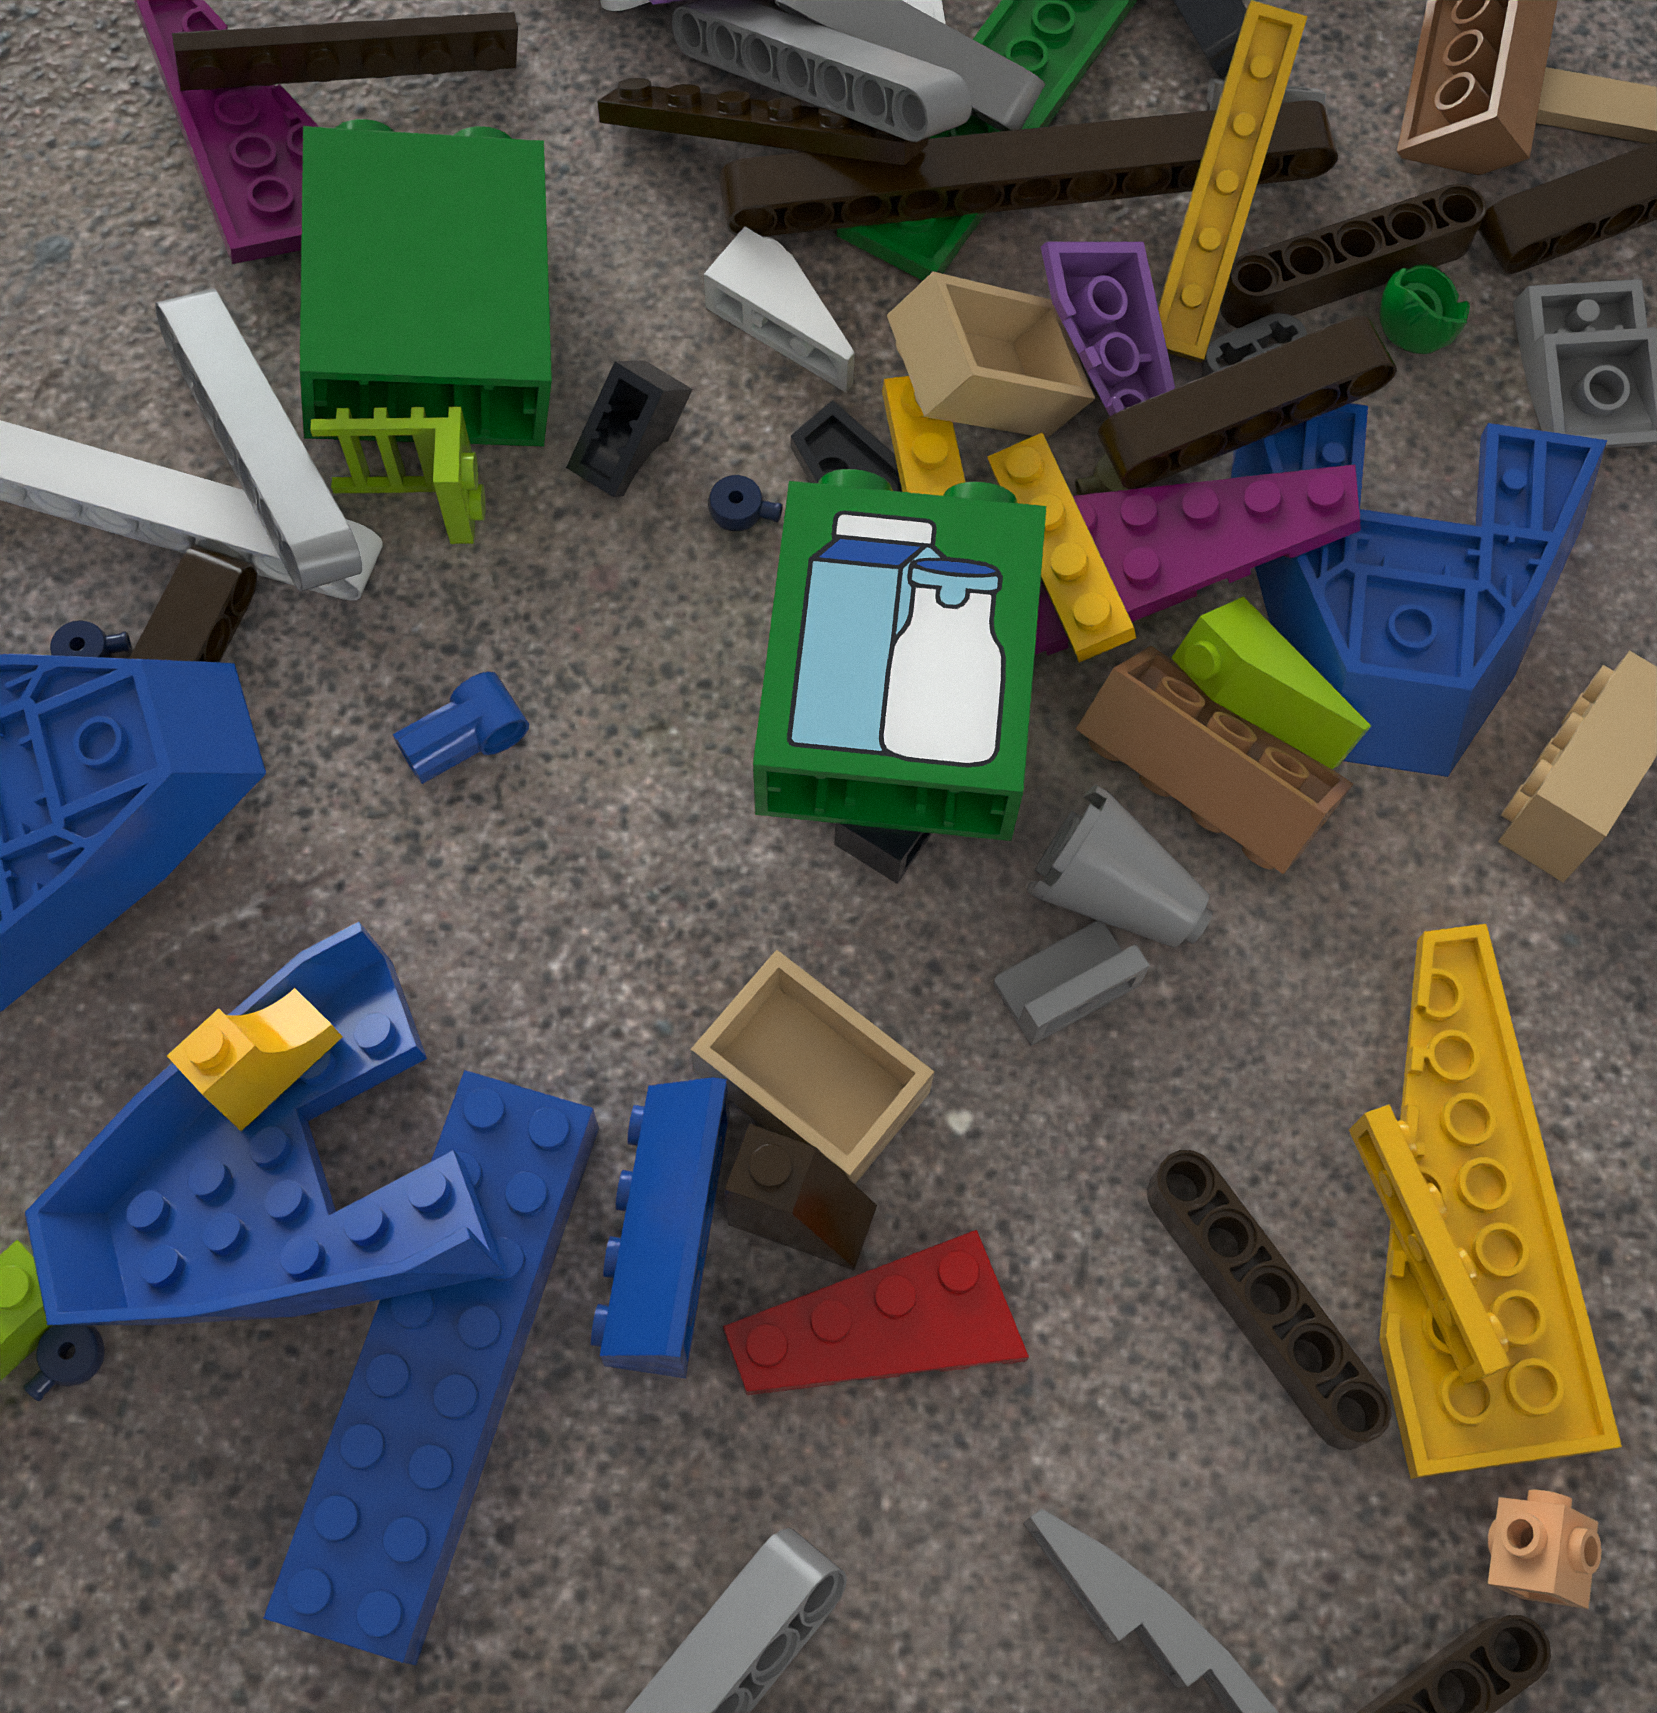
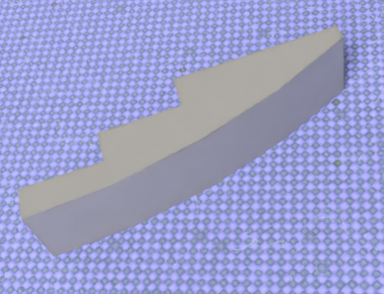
(1126, 1600)

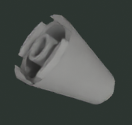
(1120, 875)

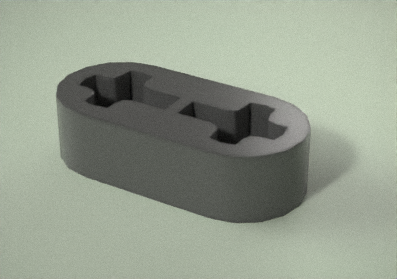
(1251, 341)

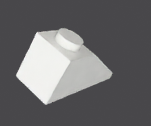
(771, 299)

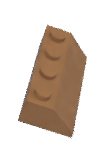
(1477, 83)
(1211, 760)

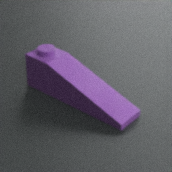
(1111, 318)

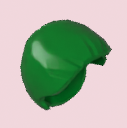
(1422, 310)

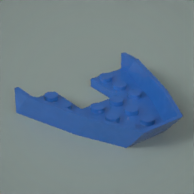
(1424, 613)
(106, 791)
(215, 1223)

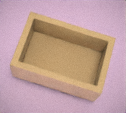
(989, 356)
(1587, 770)
(812, 1066)

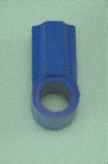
(476, 720)

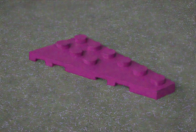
(1190, 535)

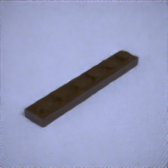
(345, 50)
(751, 121)

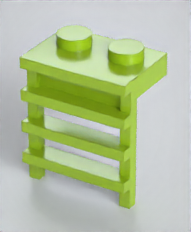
(443, 453)

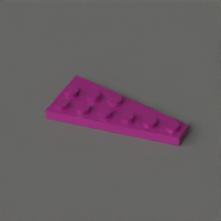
(239, 139)

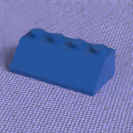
(664, 1228)

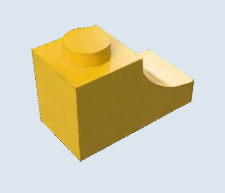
(255, 1056)

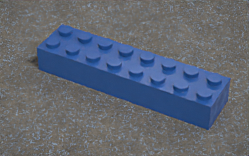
(434, 1388)

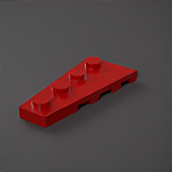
(891, 1321)

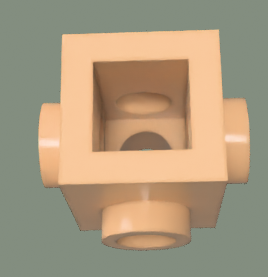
(1543, 1549)

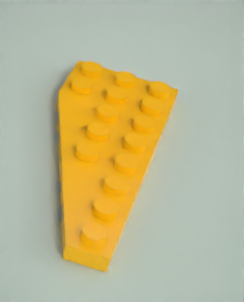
(1489, 1162)

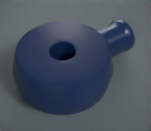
(749, 505)
(88, 638)
(53, 1363)

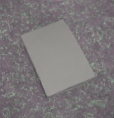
(1590, 360)

